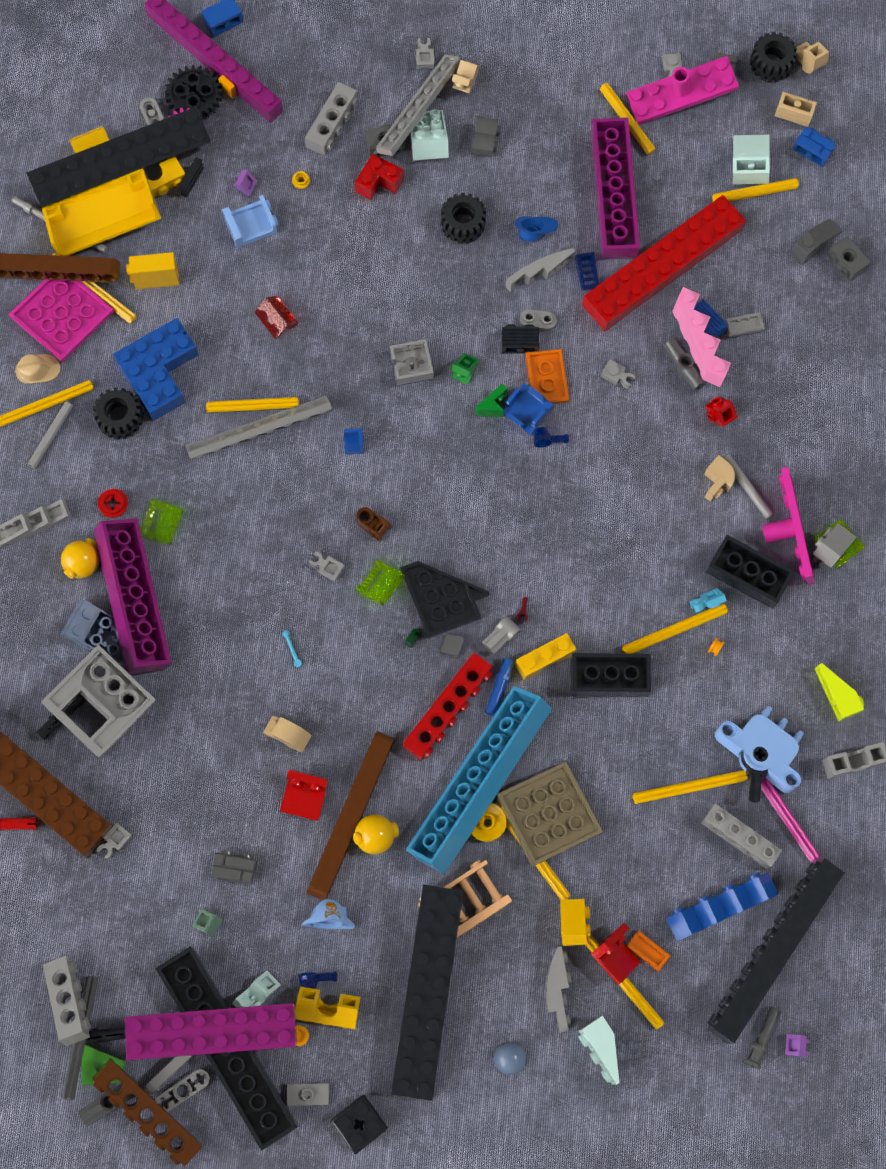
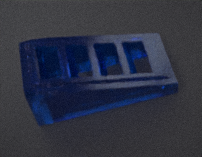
(579, 266)

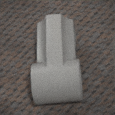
(504, 631)

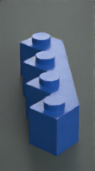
(722, 906)

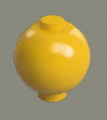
(80, 558)
(375, 834)

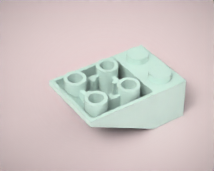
(429, 137)
(751, 159)
(601, 1042)

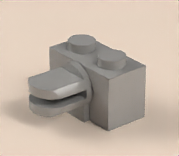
(833, 545)

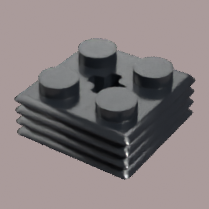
(345, 1122)

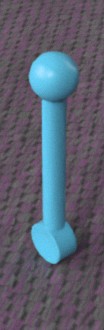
(297, 662)

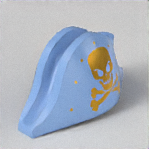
(329, 915)

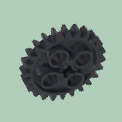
(205, 82)

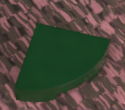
(412, 638)

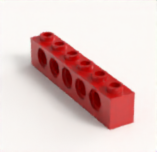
(473, 665)

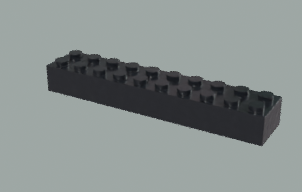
(119, 157)
(775, 951)
(427, 992)
(239, 1072)

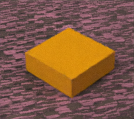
(227, 86)

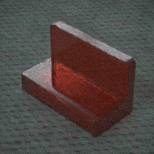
(275, 316)

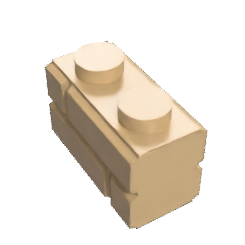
(795, 109)

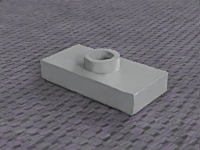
(744, 325)
(307, 1094)

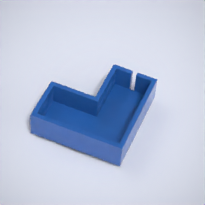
(148, 365)

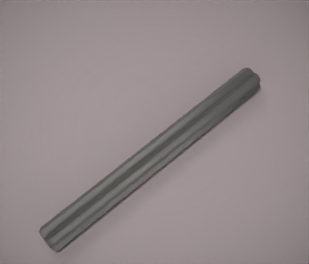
(78, 1048)

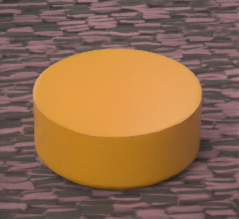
(302, 1035)

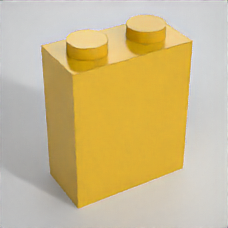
(153, 270)

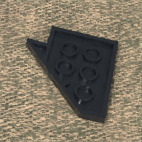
(441, 599)

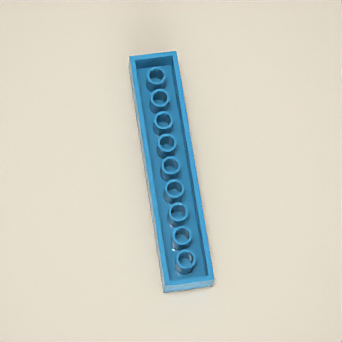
(479, 779)

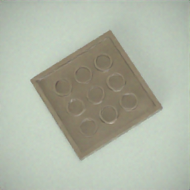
(549, 814)

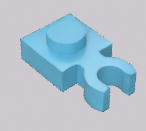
(709, 599)

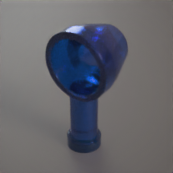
(543, 438)
(311, 979)

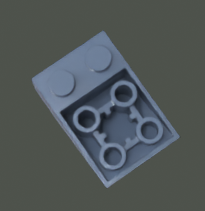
(93, 627)

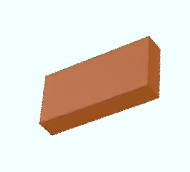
(648, 951)

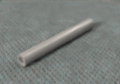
(50, 435)
(749, 488)

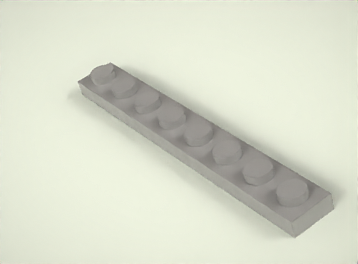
(418, 105)
(263, 425)

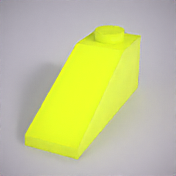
(840, 695)

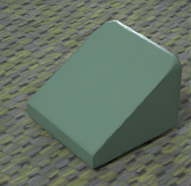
(207, 922)

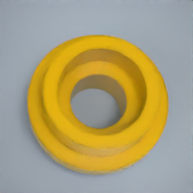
(300, 175)

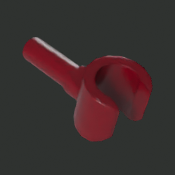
(523, 609)

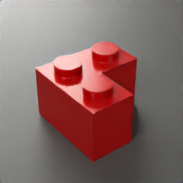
(378, 174)

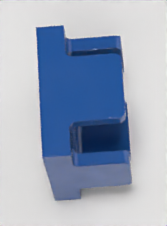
(527, 408)

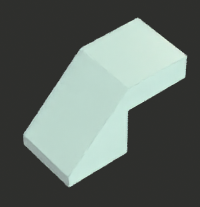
(258, 991)

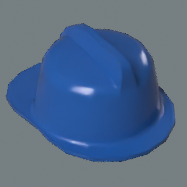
(535, 228)

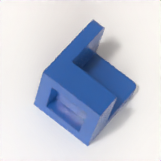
(353, 441)

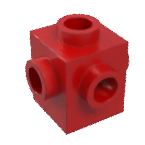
(721, 411)

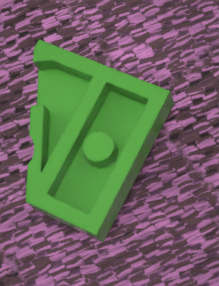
(93, 1061)

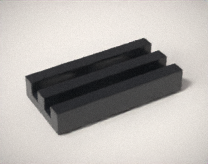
(191, 177)

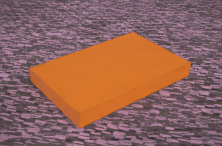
(548, 375)

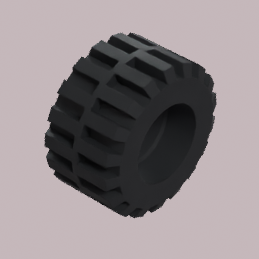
(778, 46)
(463, 205)
(113, 400)

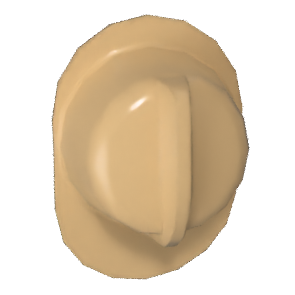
(37, 368)

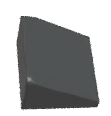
(452, 645)

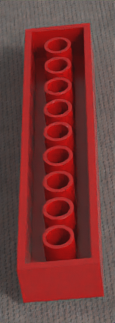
(663, 263)

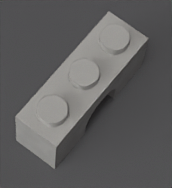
(856, 761)

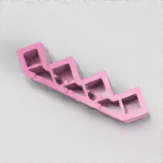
(701, 344)

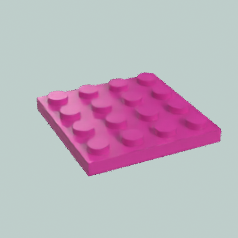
(61, 315)

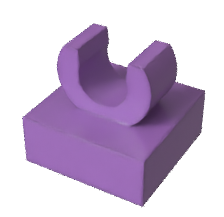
(245, 182)
(796, 1045)

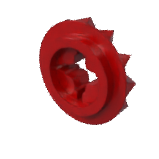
(107, 497)

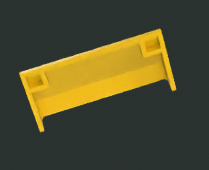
(101, 213)

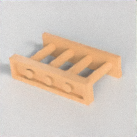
(481, 910)

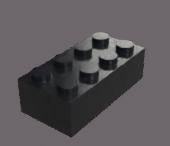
(750, 571)
(610, 674)

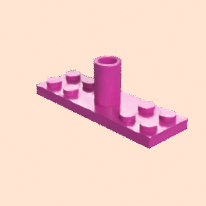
(682, 90)
(791, 527)

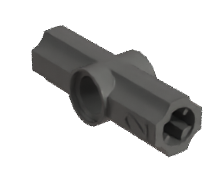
(679, 354)
(99, 1109)

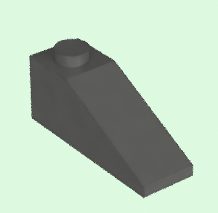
(815, 240)

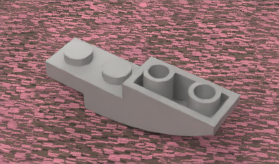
(557, 980)

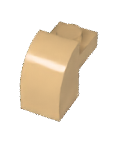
(812, 56)
(465, 76)
(722, 475)
(287, 733)

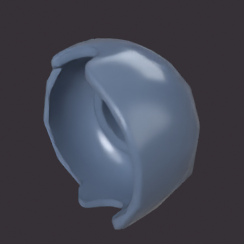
(509, 1058)

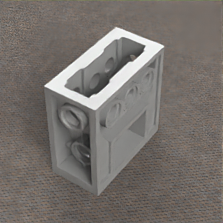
(107, 702)

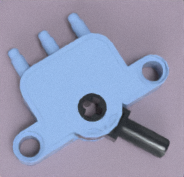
(766, 742)

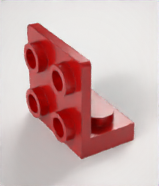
(304, 795)
(615, 956)

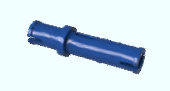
(500, 686)

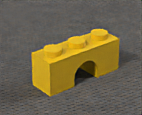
(171, 177)
(540, 658)
(312, 1009)

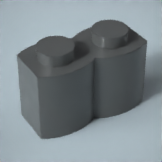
(484, 136)

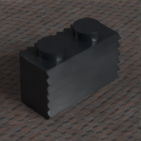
(519, 339)

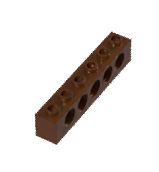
(190, 1145)

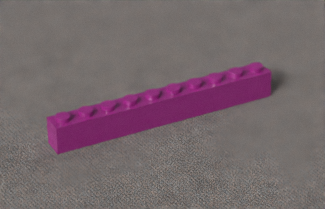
(214, 58)

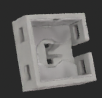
(411, 355)

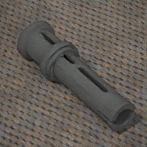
(759, 1046)

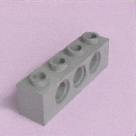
(340, 95)
(741, 836)
(54, 973)

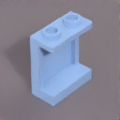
(251, 222)

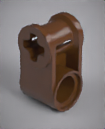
(375, 526)

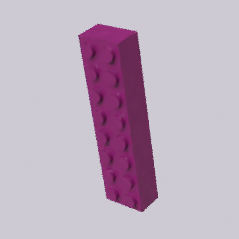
(614, 188)
(132, 596)
(210, 1031)

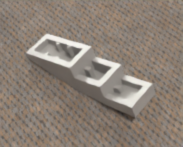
(543, 267)
(33, 522)

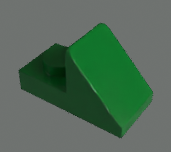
(464, 368)
(489, 405)

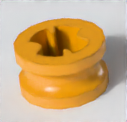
(716, 646)

